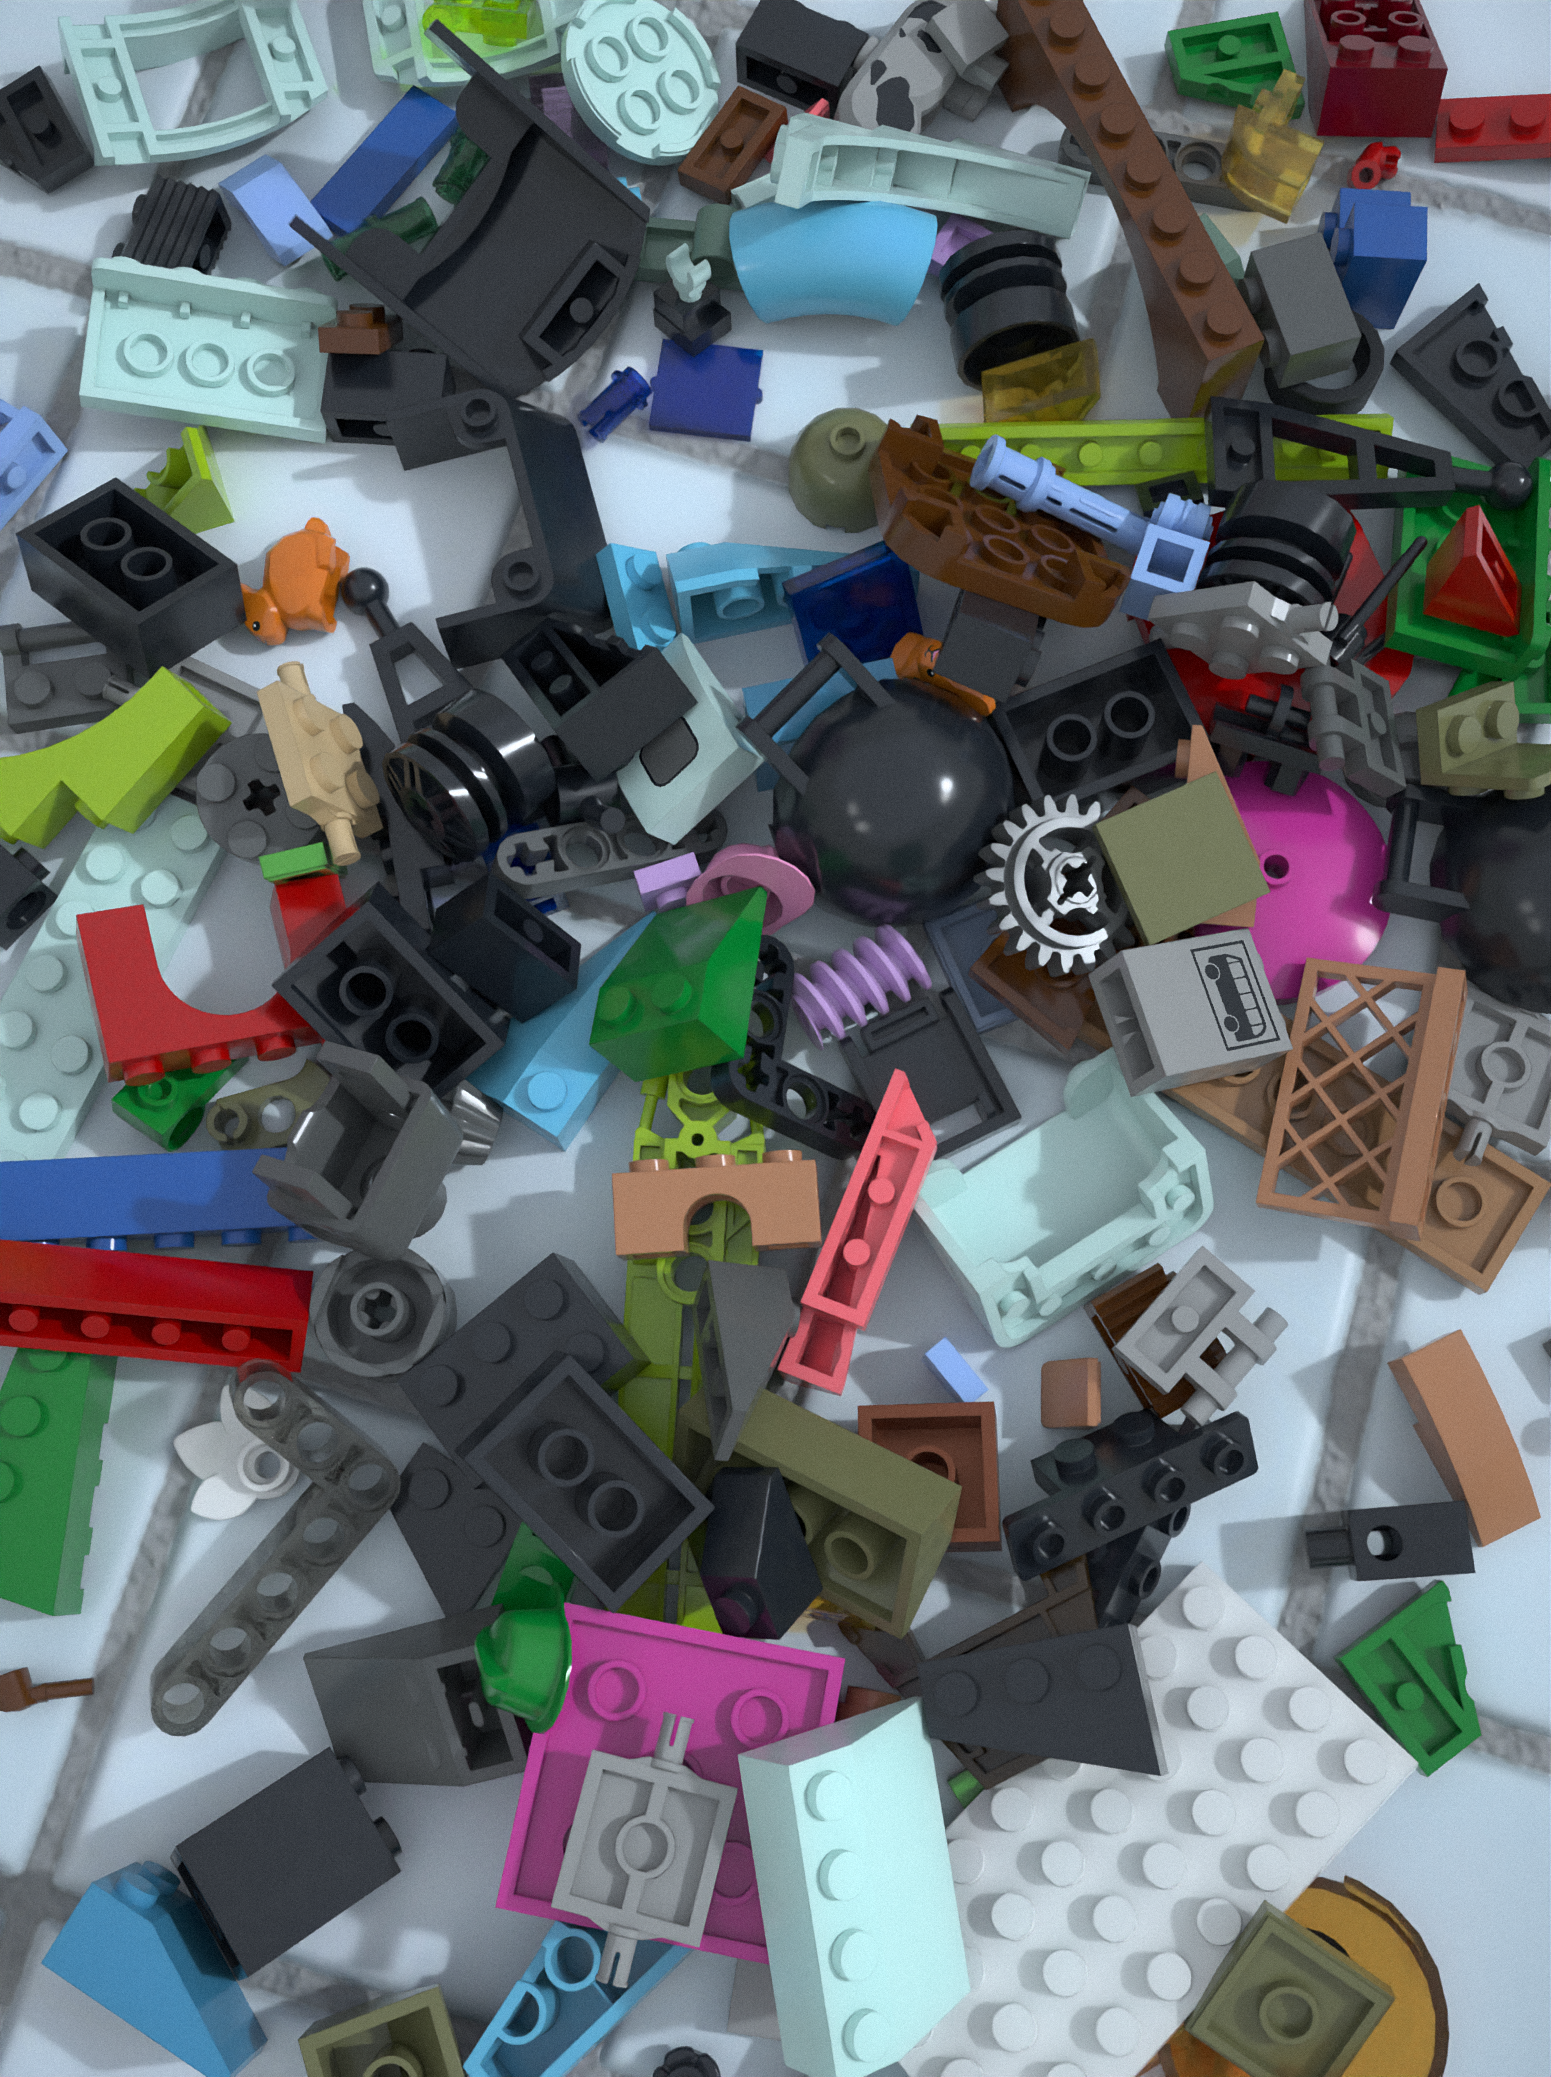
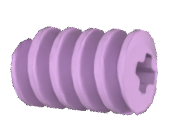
(856, 982)

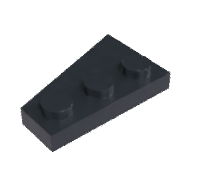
(1475, 382)

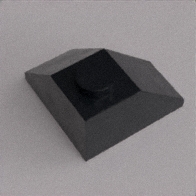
(754, 1554)

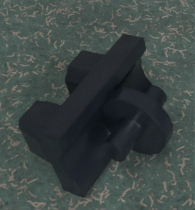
(1269, 731)

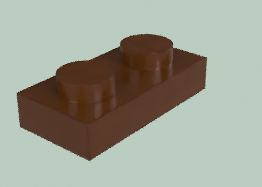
(732, 145)
(361, 330)

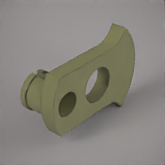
(249, 1105)

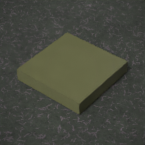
(1180, 859)
(1288, 2002)

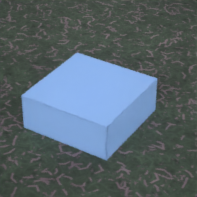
(953, 1372)

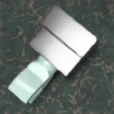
(690, 305)

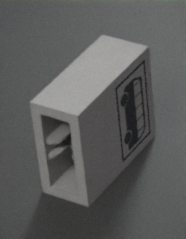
(1189, 1011)

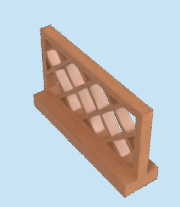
(1422, 1101)

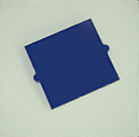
(706, 393)

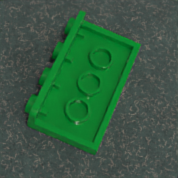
(1526, 543)

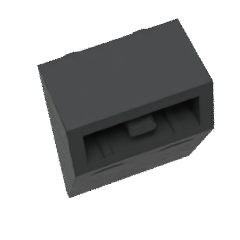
(415, 1706)

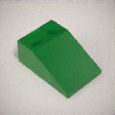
(683, 989)

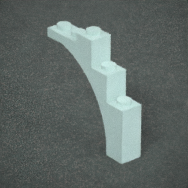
(842, 161)

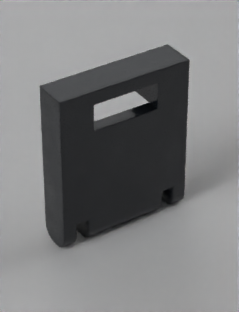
(943, 1066)

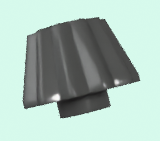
(478, 1119)

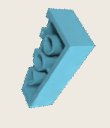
(560, 2007)

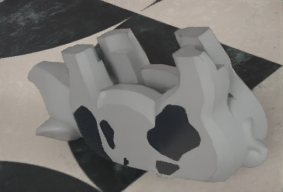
(910, 79)

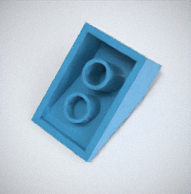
(157, 1967)

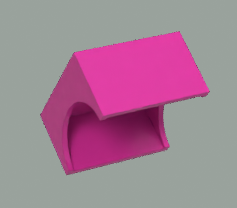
(615, 1701)

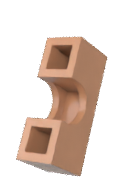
(658, 1203)

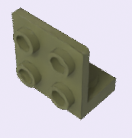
(1474, 745)

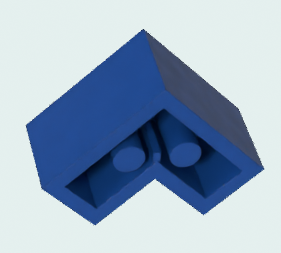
(1376, 250)

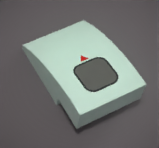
(694, 759)

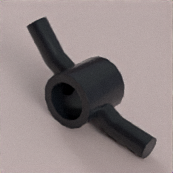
(579, 795)

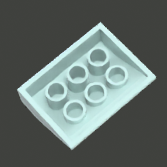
(855, 1889)

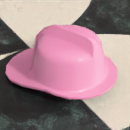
(750, 866)

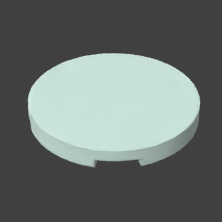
(640, 78)

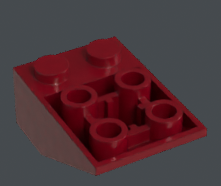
(1372, 68)

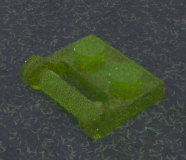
(497, 20)

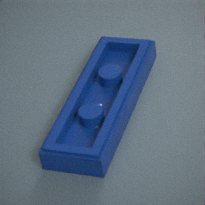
(386, 162)

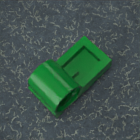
(173, 1106)

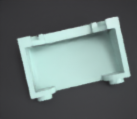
(1067, 1204)

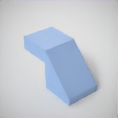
(269, 202)

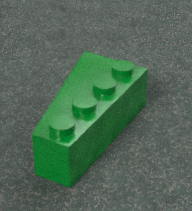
(48, 1473)

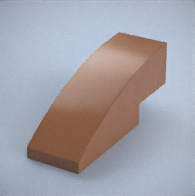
(1467, 1436)

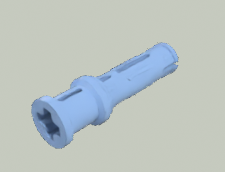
(1038, 487)

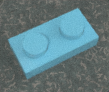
(636, 596)

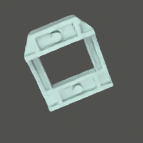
(108, 54)
(405, 54)

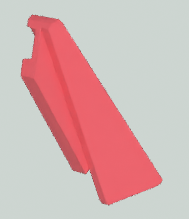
(861, 1242)

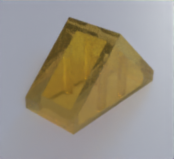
(1045, 386)

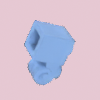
(1169, 554)

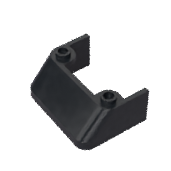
(561, 570)

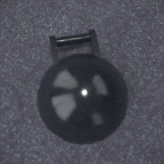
(883, 792)
(1484, 885)

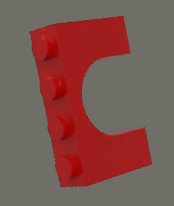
(152, 1031)

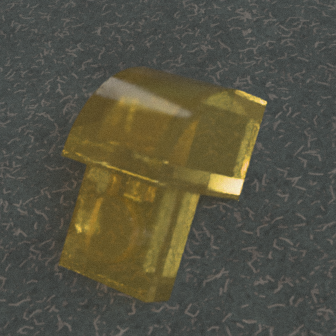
(1266, 158)

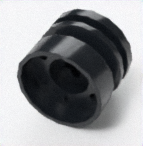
(1005, 302)
(1283, 540)
(469, 775)

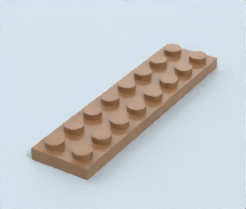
(1471, 1210)

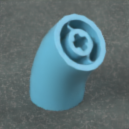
(832, 258)

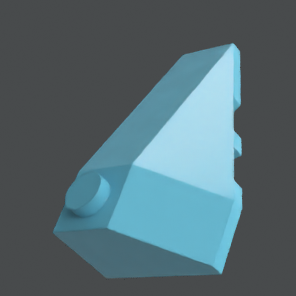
(738, 586)

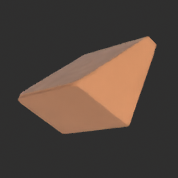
(1071, 1394)

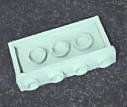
(205, 349)

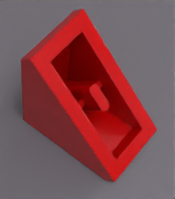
(1473, 579)

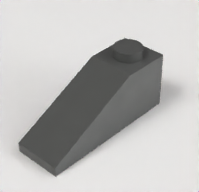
(739, 1332)

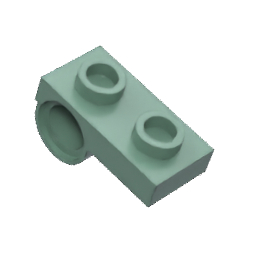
(705, 238)

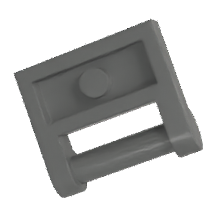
(56, 691)

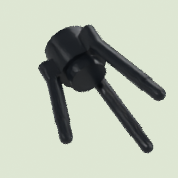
(1349, 632)

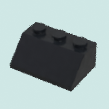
(382, 993)

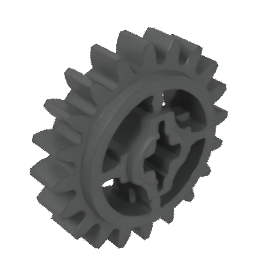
(1031, 879)

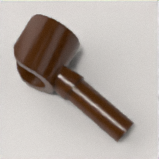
(19, 1694)

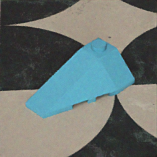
(547, 1068)

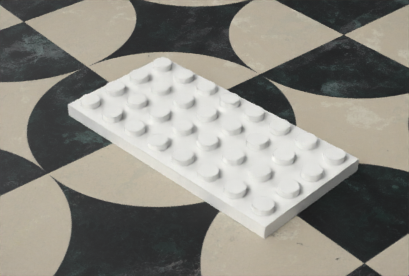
(1117, 1892)

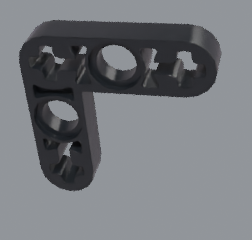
(772, 1077)

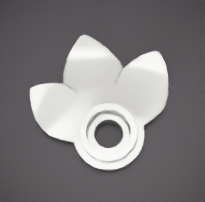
(230, 1461)

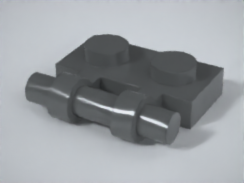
(1354, 725)

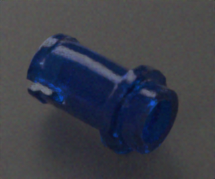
(616, 403)

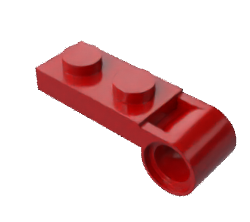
(1493, 128)

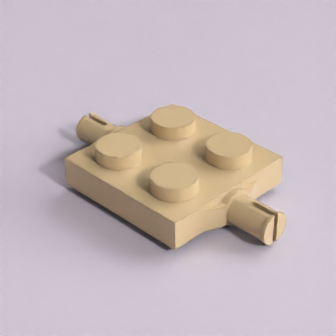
(320, 762)

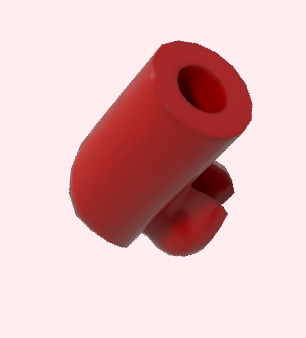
(1372, 164)

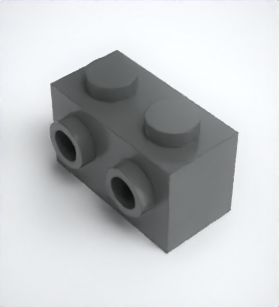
(1299, 310)

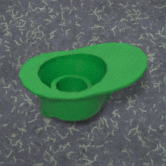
(527, 1661)

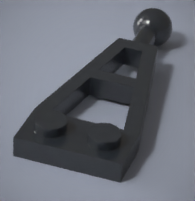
(1242, 452)
(367, 595)

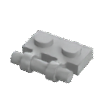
(1185, 1322)

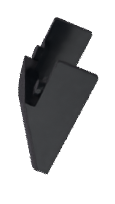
(526, 254)

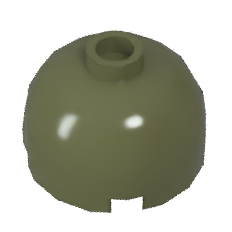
(832, 466)

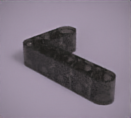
(282, 1550)

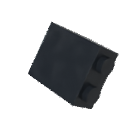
(286, 1861)

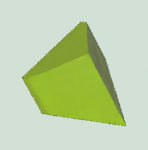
(191, 484)

